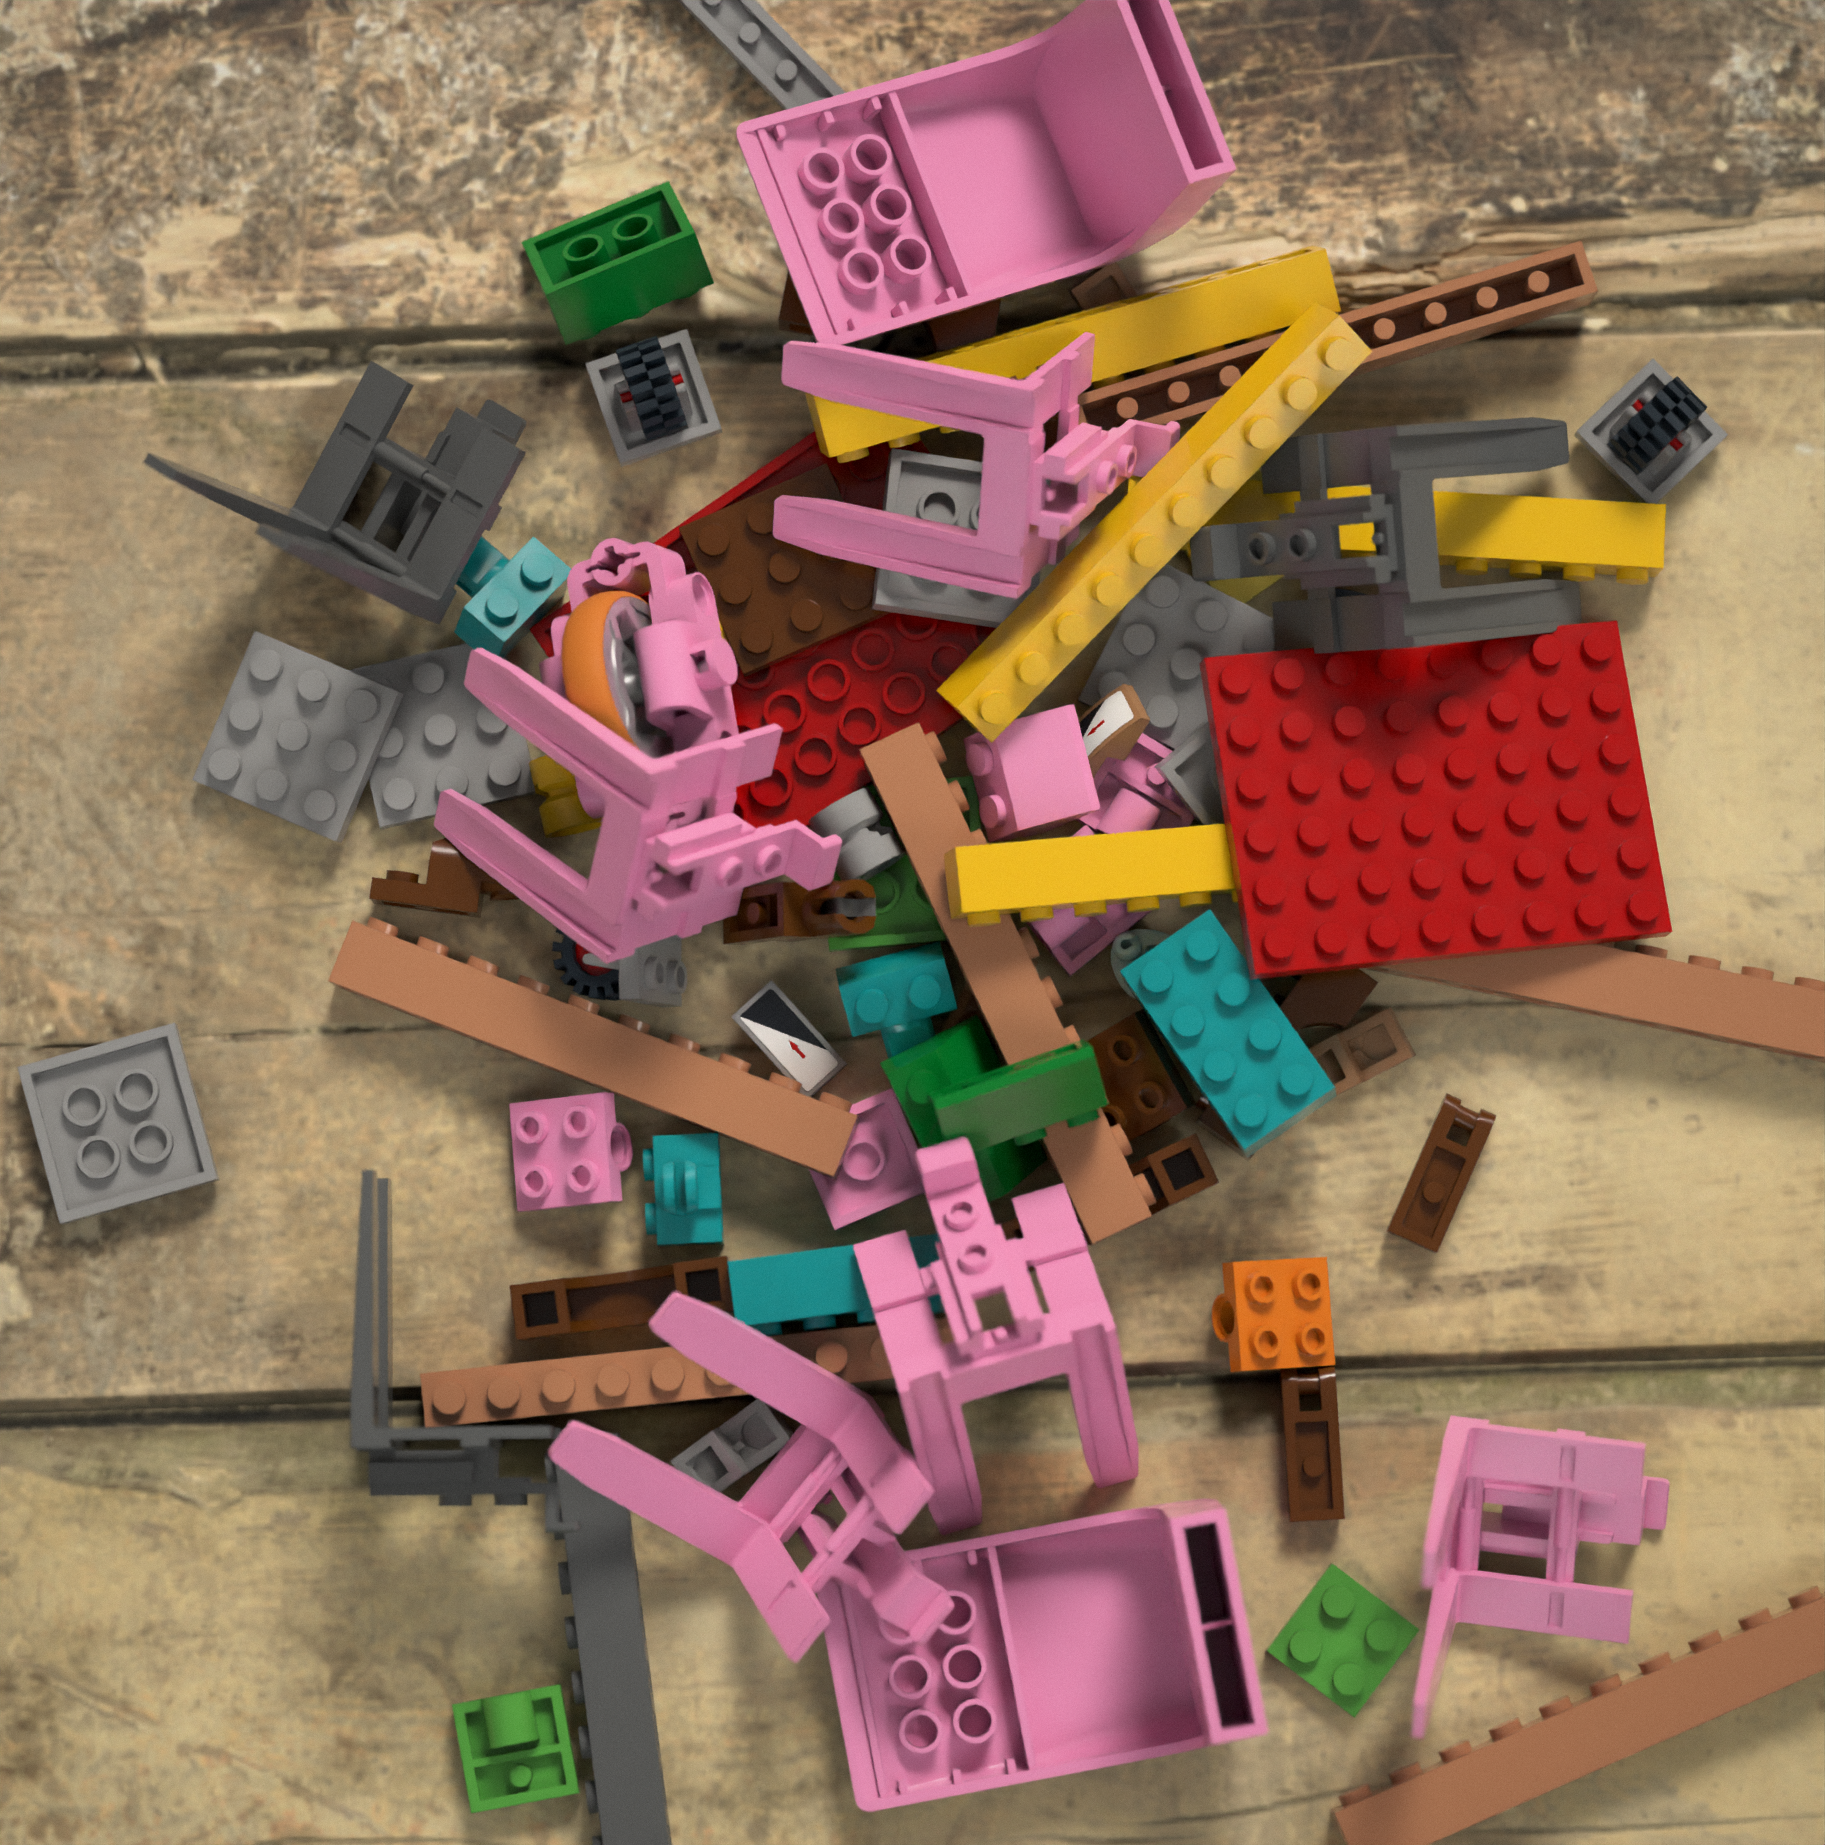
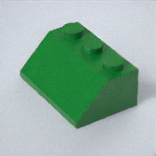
(618, 263)
(943, 1061)
(1022, 1099)

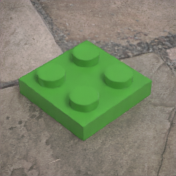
(1342, 1640)

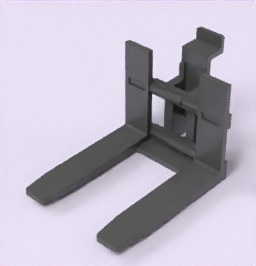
(1401, 473)
(424, 516)
(391, 1469)

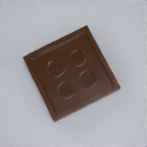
(771, 592)

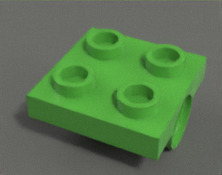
(516, 1748)

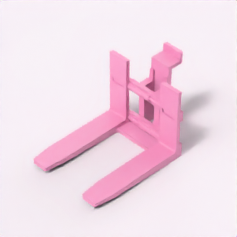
(1020, 516)
(627, 894)
(976, 1263)
(837, 1448)
(1551, 1497)

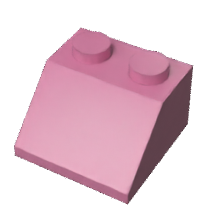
(1032, 775)

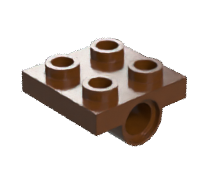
(1138, 1077)

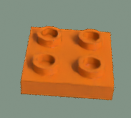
(1275, 1314)

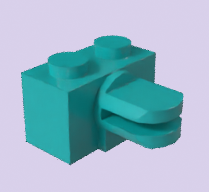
(508, 594)
(897, 995)
(686, 1190)

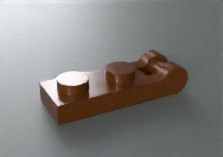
(1440, 1175)
(1312, 1446)

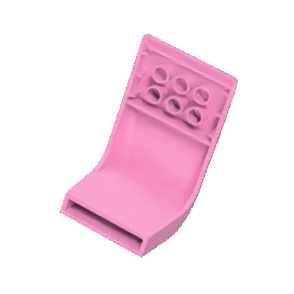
(989, 171)
(1057, 1660)

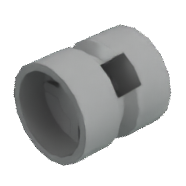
(865, 844)

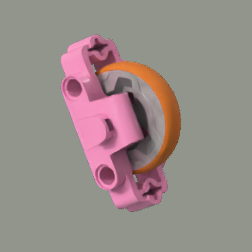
(644, 668)

